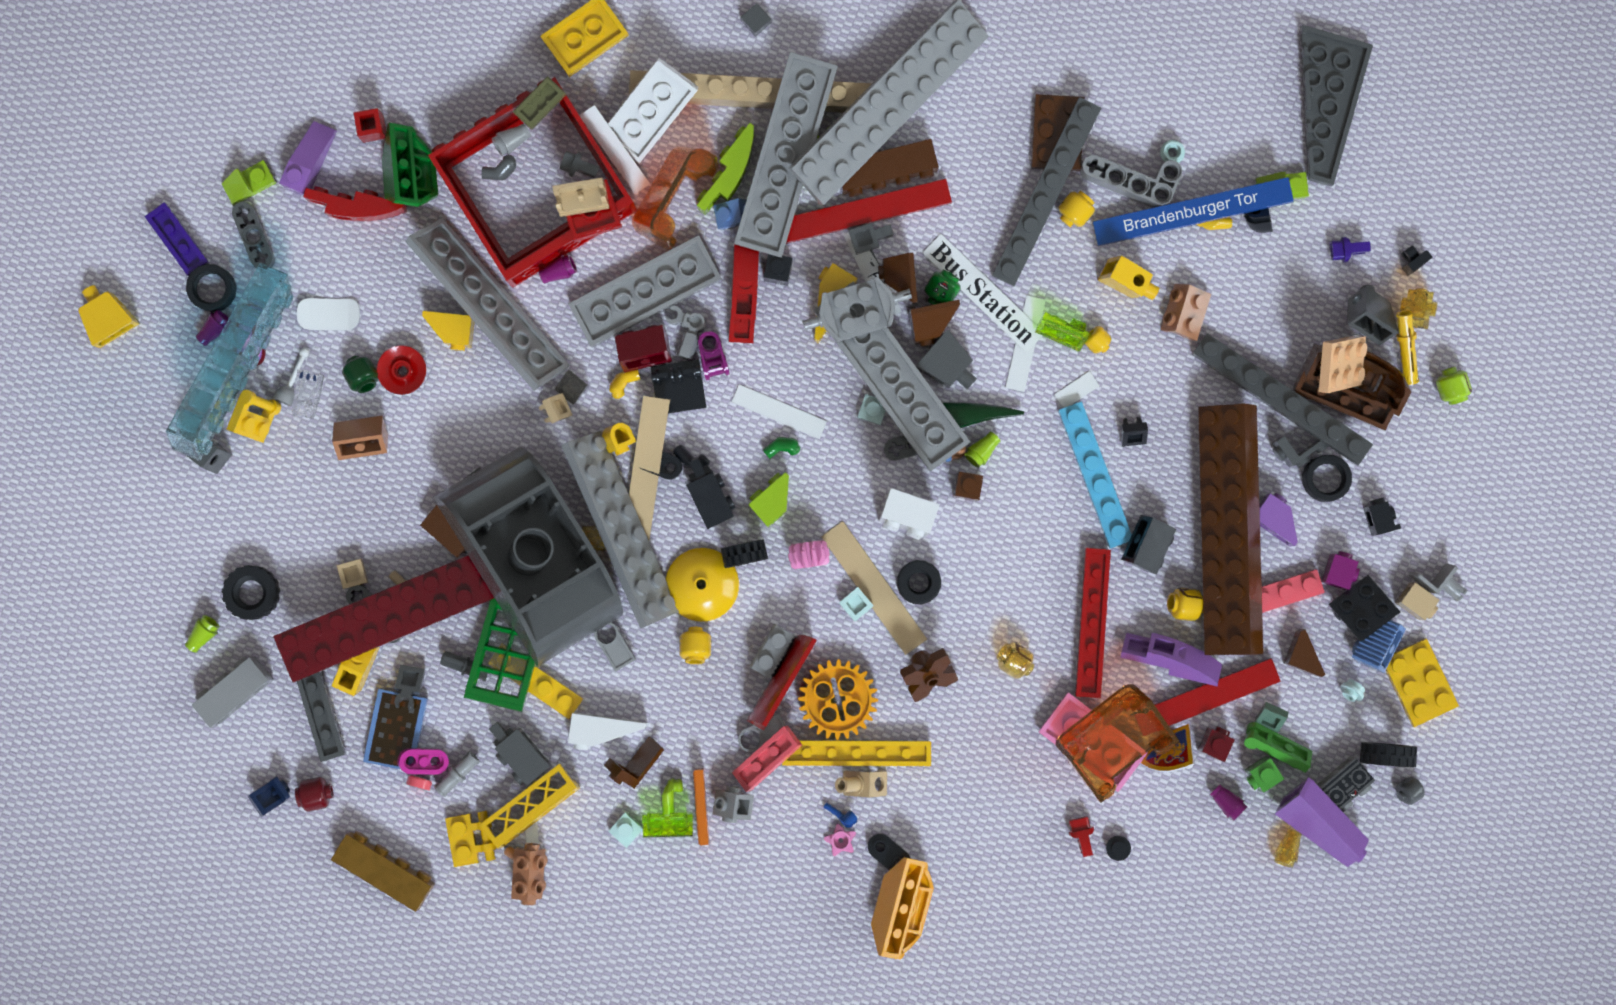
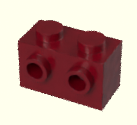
(643, 348)

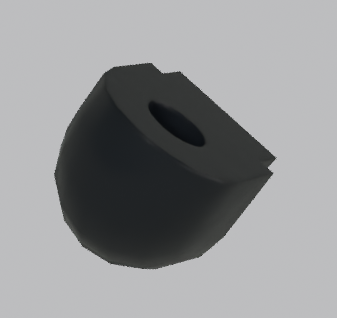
(1259, 221)

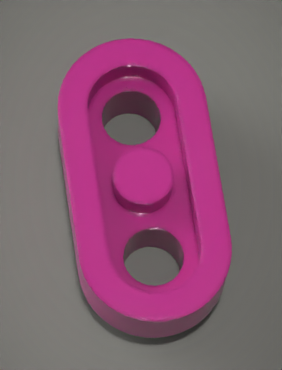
(421, 762)

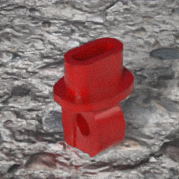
(1081, 830)

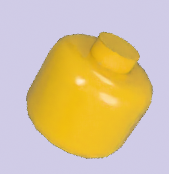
(1098, 340)

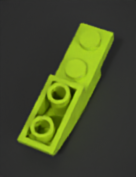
(735, 162)

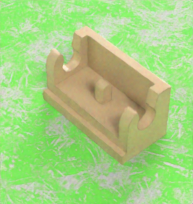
(581, 197)

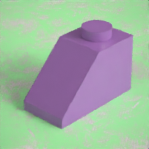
(1278, 519)

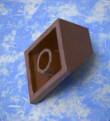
(899, 275)
(931, 321)

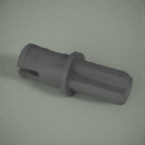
(456, 662)

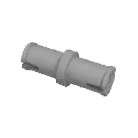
(456, 774)

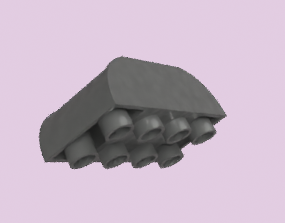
(531, 554)

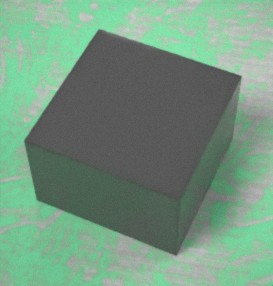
(756, 19)

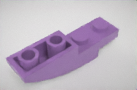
(1178, 657)

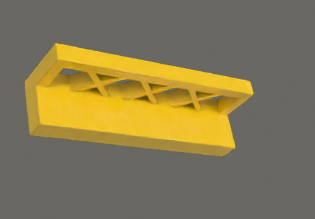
(536, 813)

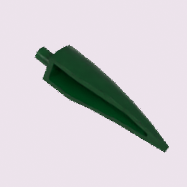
(973, 413)

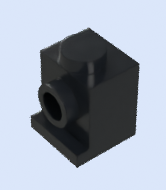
(1380, 517)

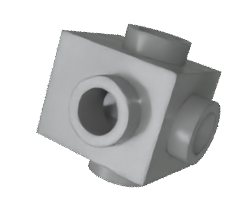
(733, 804)

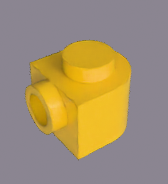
(618, 438)

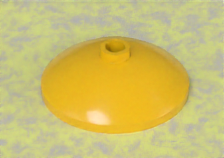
(720, 588)

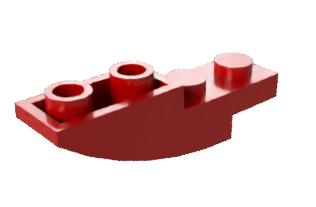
(363, 207)
(743, 295)

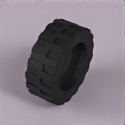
(235, 581)
(1388, 754)

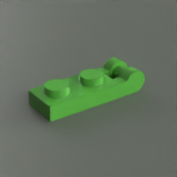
(1278, 746)

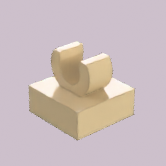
(556, 408)

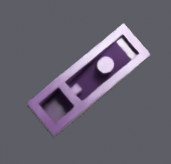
(308, 158)

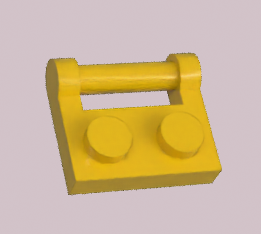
(249, 423)

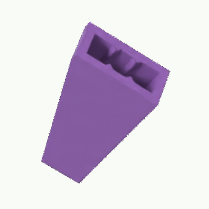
(1322, 822)

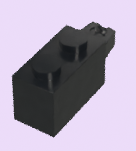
(708, 495)

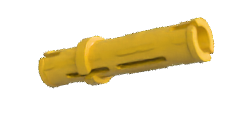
(1406, 339)

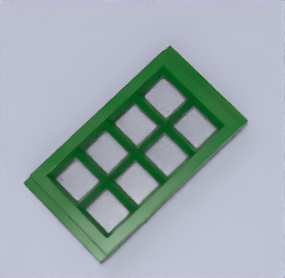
(498, 679)

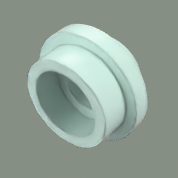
(1172, 144)
(1352, 690)

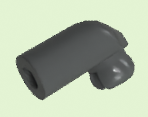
(501, 171)

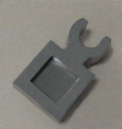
(408, 683)

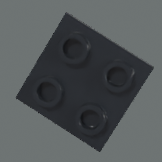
(679, 384)
(1364, 608)

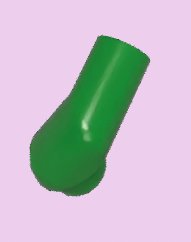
(782, 444)

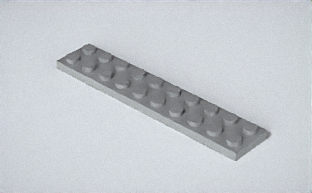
(888, 102)

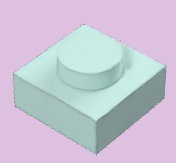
(871, 410)
(856, 604)
(626, 829)

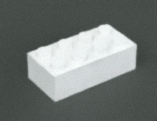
(908, 513)

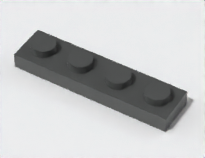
(321, 717)

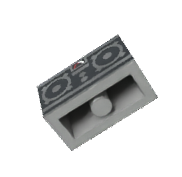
(1346, 783)

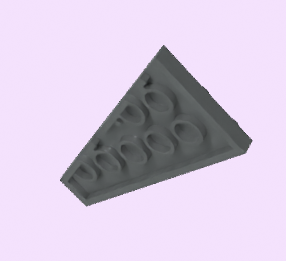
(1331, 86)

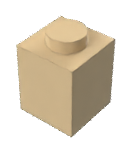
(1418, 602)

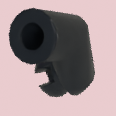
(684, 455)

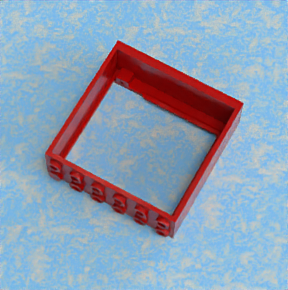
(550, 246)

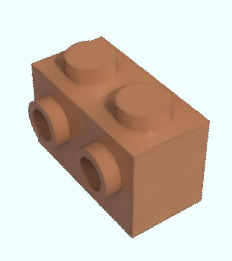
(360, 437)

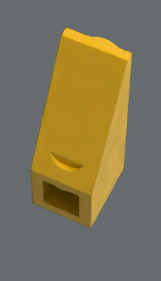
(354, 672)

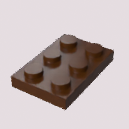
(1050, 118)

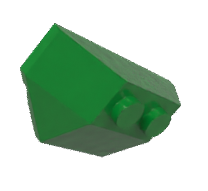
(406, 167)

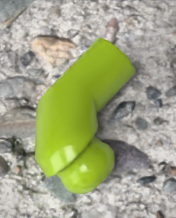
(668, 795)

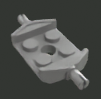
(871, 295)

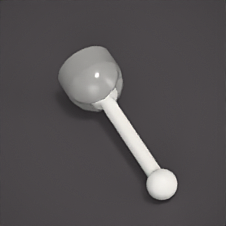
(285, 393)

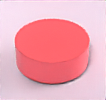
(419, 782)

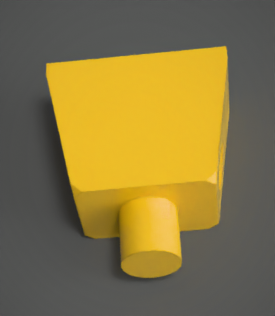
(1121, 272)
(104, 317)

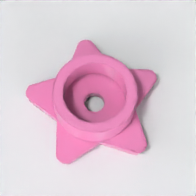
(847, 837)

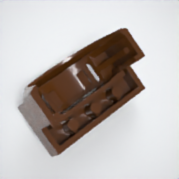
(1369, 406)

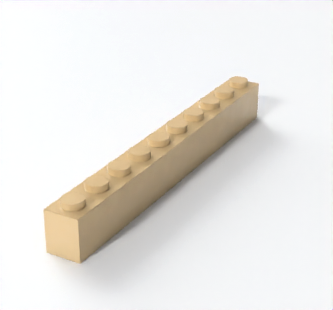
(754, 91)

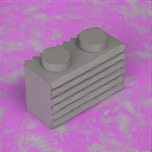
(772, 651)

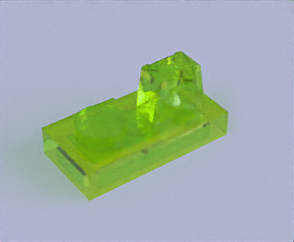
(1058, 330)

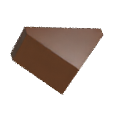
(1303, 656)

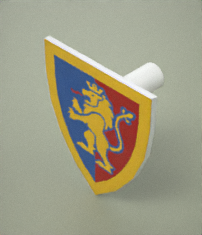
(1177, 758)

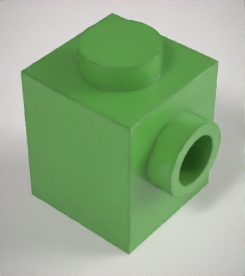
(1263, 774)

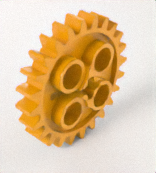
(815, 704)

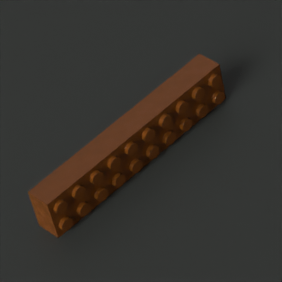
(1230, 529)

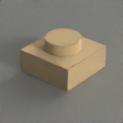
(352, 573)

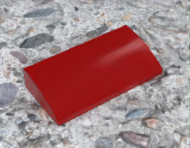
(781, 681)

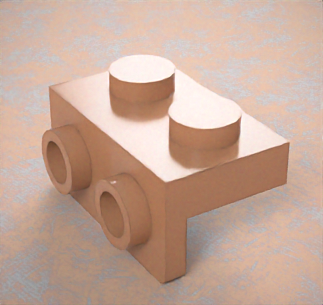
(1185, 311)

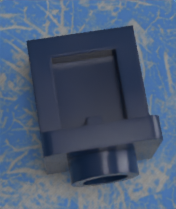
(270, 796)

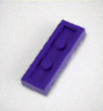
(176, 238)

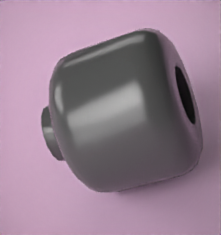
(1410, 790)

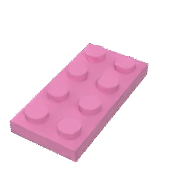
(1067, 714)

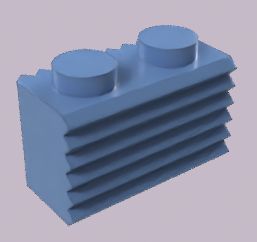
(1379, 647)

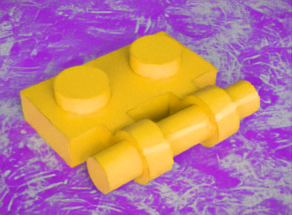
(463, 840)

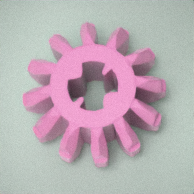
(808, 554)

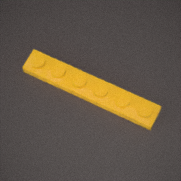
(861, 753)

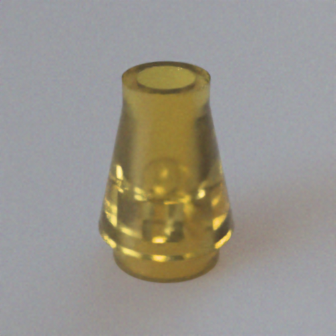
(1288, 849)

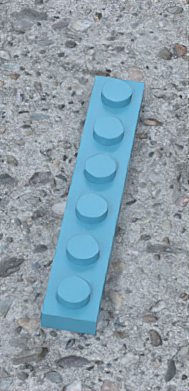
(1095, 474)

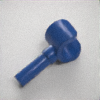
(847, 819)

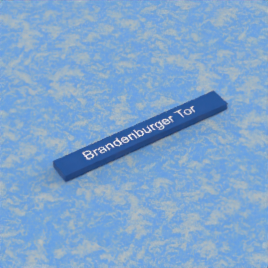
(1193, 211)

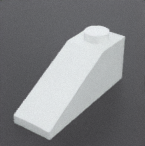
(593, 729)

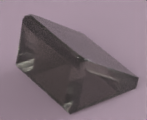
(571, 387)

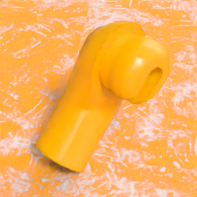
(1225, 223)

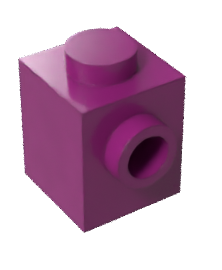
(1341, 570)

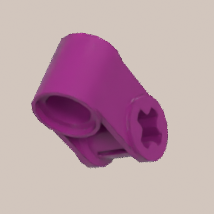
(712, 357)

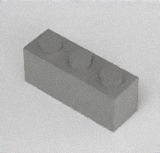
(231, 691)

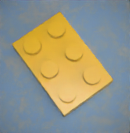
(584, 36)
(1420, 683)

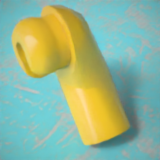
(620, 381)

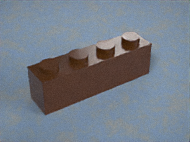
(894, 166)

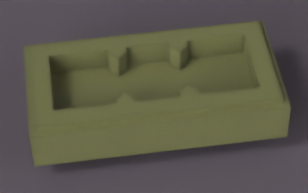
(539, 103)

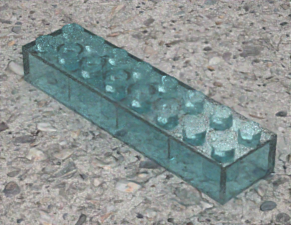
(230, 362)

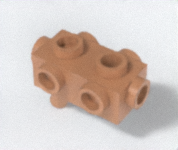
(527, 872)

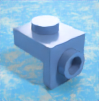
(729, 213)

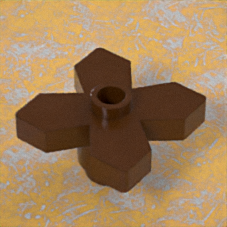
(927, 672)

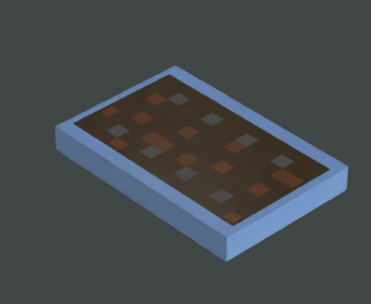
(393, 729)

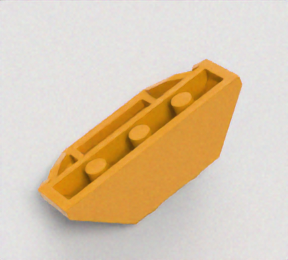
(901, 907)

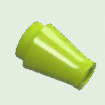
(981, 450)
(202, 632)

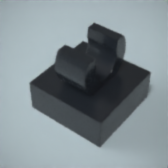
(1414, 259)
(1134, 433)

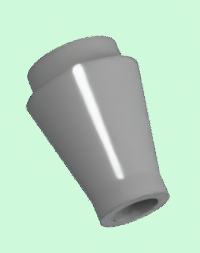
(510, 139)

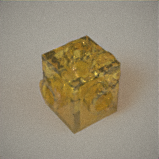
(1422, 305)

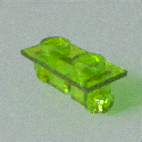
(667, 826)

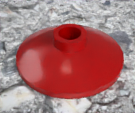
(392, 361)

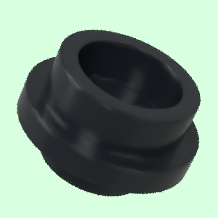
(1118, 848)

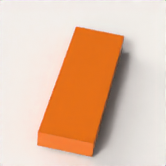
(701, 806)

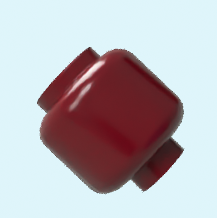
(313, 794)

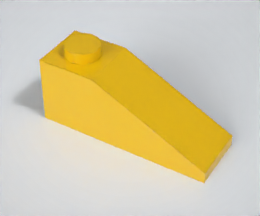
(831, 280)

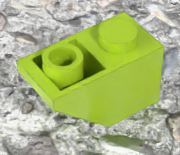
(771, 502)

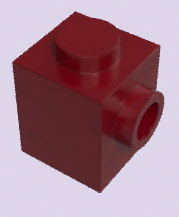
(1216, 743)

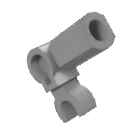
(695, 324)

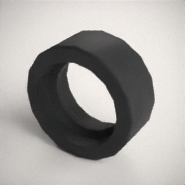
(201, 271)
(1340, 464)

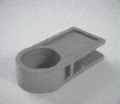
(617, 651)
(773, 726)

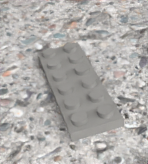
(645, 291)

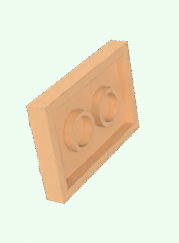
(1342, 363)

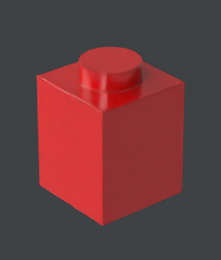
(370, 125)

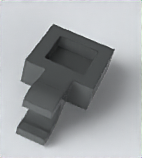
(866, 238)

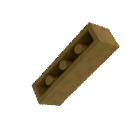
(383, 871)

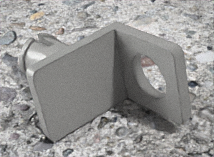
(1442, 581)

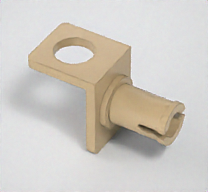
(861, 784)

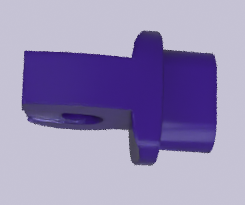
(1343, 249)

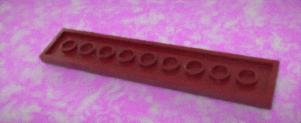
(381, 618)

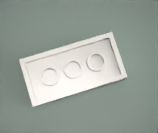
(651, 108)

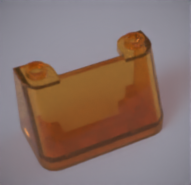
(650, 217)
(1114, 738)

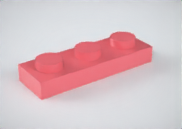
(1291, 590)
(767, 758)

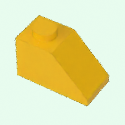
(452, 329)

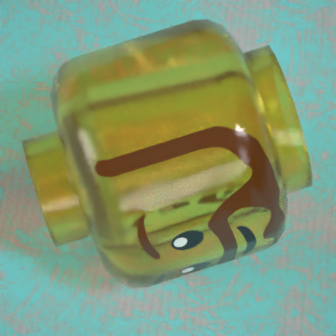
(1015, 660)

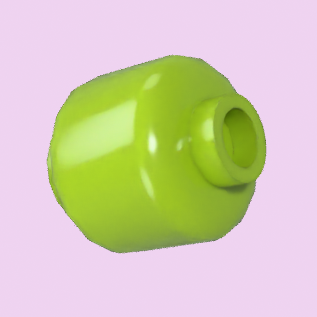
(1453, 385)

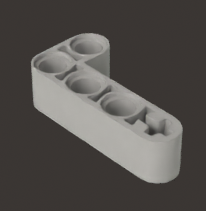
(1128, 176)

